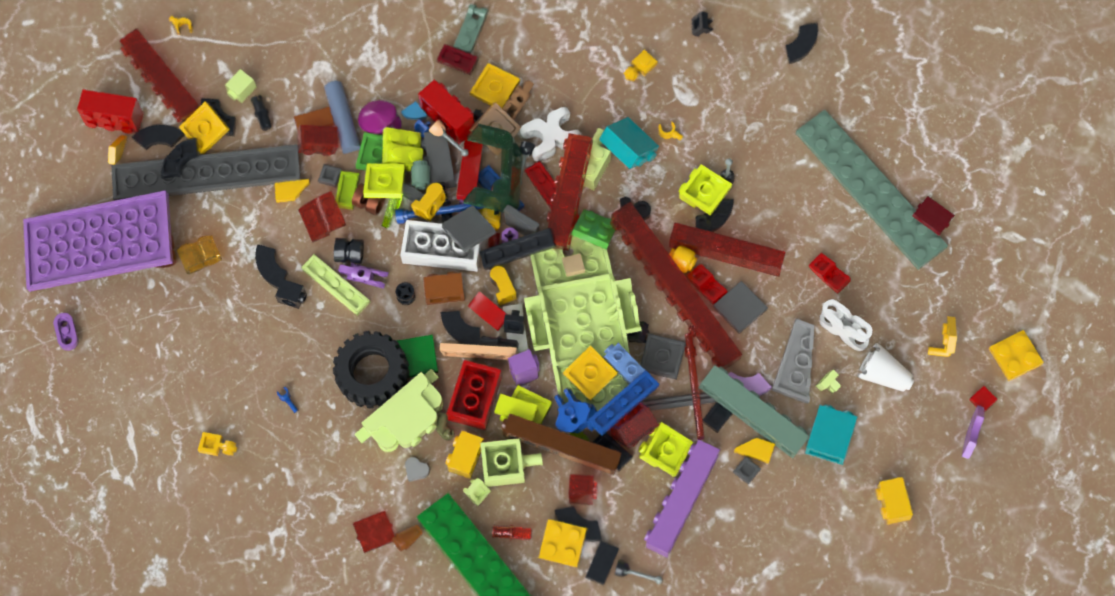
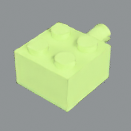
(598, 161)
(505, 463)

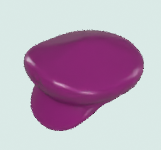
(377, 116)

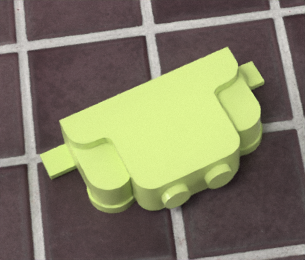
(405, 415)

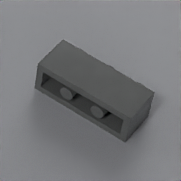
(438, 159)

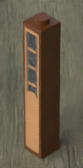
(561, 444)

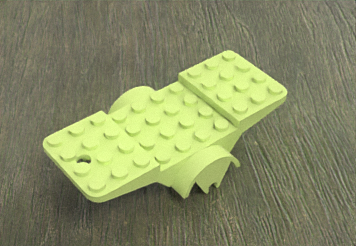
(580, 313)

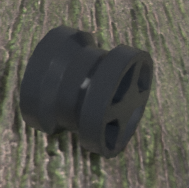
(405, 289)

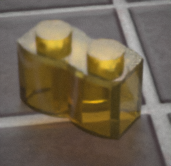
(199, 254)

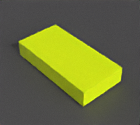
(509, 405)

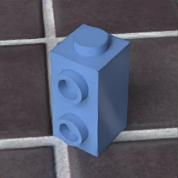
(623, 363)

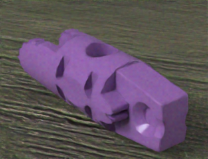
(354, 273)

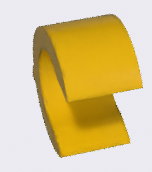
(178, 22)
(675, 134)

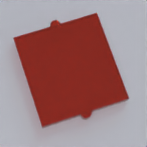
(374, 531)

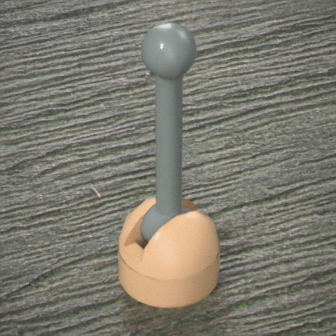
(438, 129)

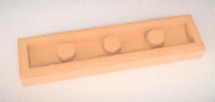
(477, 351)

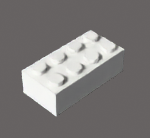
(431, 246)

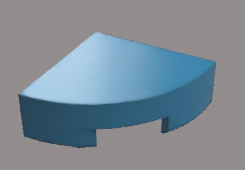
(414, 112)

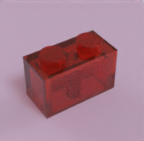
(317, 140)
(582, 489)

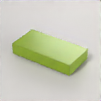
(346, 187)

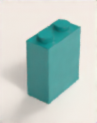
(629, 143)
(831, 434)

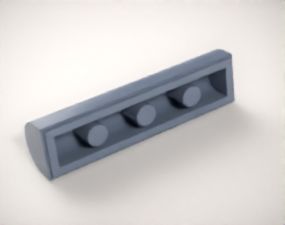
(342, 117)

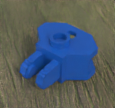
(574, 414)

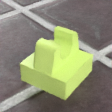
(829, 382)
(477, 491)

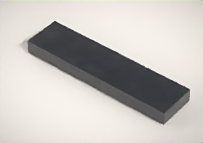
(518, 249)

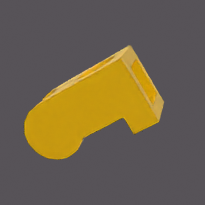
(430, 202)
(503, 283)

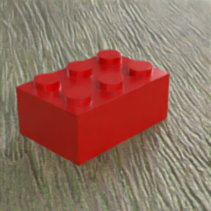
(445, 107)
(110, 111)
(474, 395)

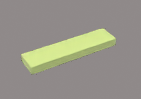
(335, 285)

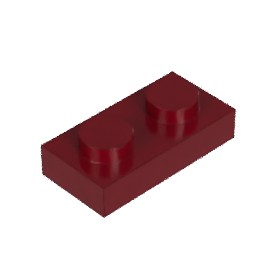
(457, 59)

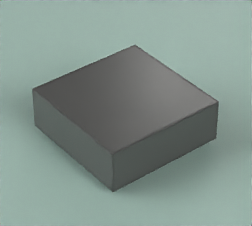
(329, 175)
(747, 470)

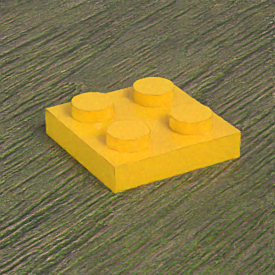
(494, 86)
(205, 127)
(1016, 355)
(590, 373)
(562, 543)

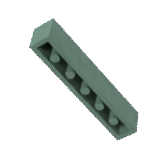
(754, 411)

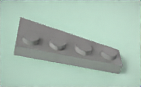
(795, 367)

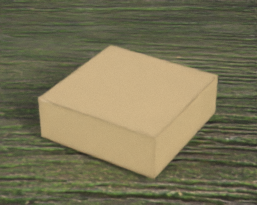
(573, 265)

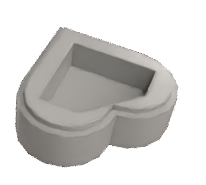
(415, 469)

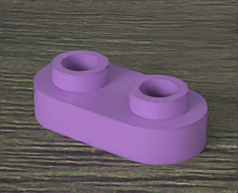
(66, 332)

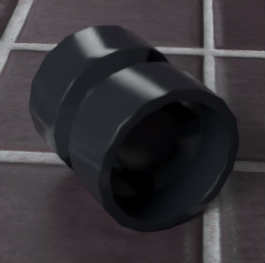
(348, 250)

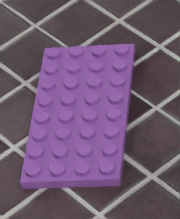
(97, 241)

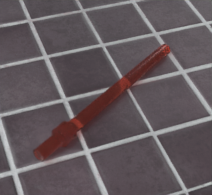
(690, 353)

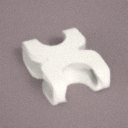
(548, 132)
(845, 325)

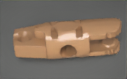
(521, 94)

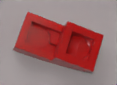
(829, 273)
(706, 284)
(488, 310)

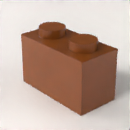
(443, 288)

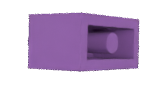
(524, 367)

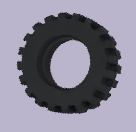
(362, 347)

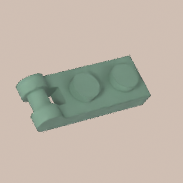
(471, 29)

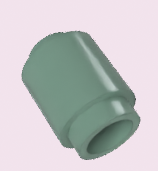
(420, 174)

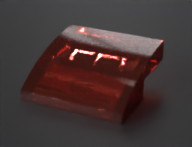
(321, 216)

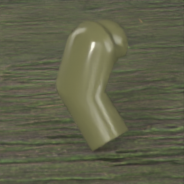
(442, 428)

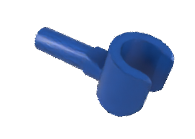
(286, 398)

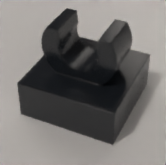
(700, 24)
(514, 323)
(640, 335)

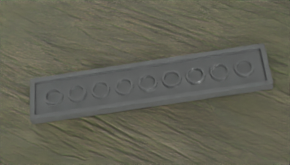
(209, 172)

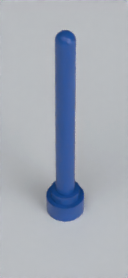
(403, 215)

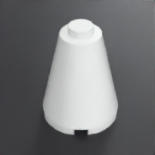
(885, 370)

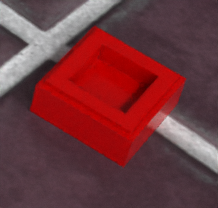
(983, 398)

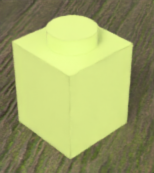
(240, 86)

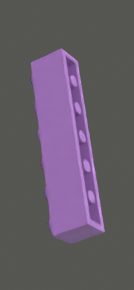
(682, 499)

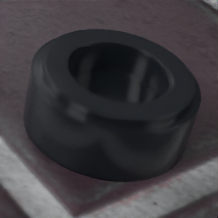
(643, 209)

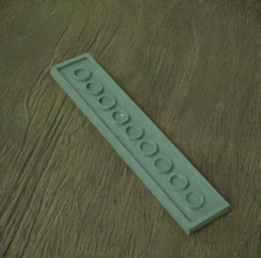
(870, 189)

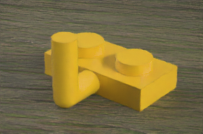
(949, 339)

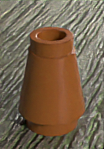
(407, 537)

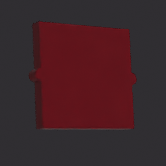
(933, 215)

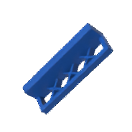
(622, 403)

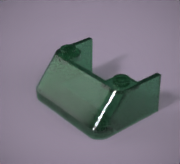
(506, 189)

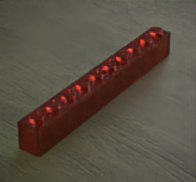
(675, 286)

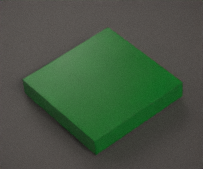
(420, 354)

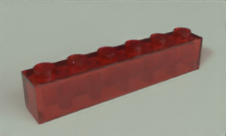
(159, 75)
(569, 188)
(728, 249)

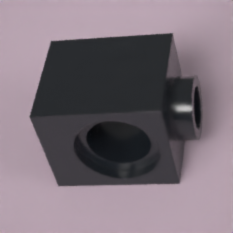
(291, 294)

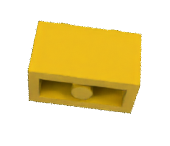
(465, 454)
(894, 500)

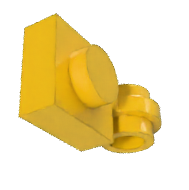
(642, 63)
(212, 443)

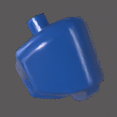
(420, 127)

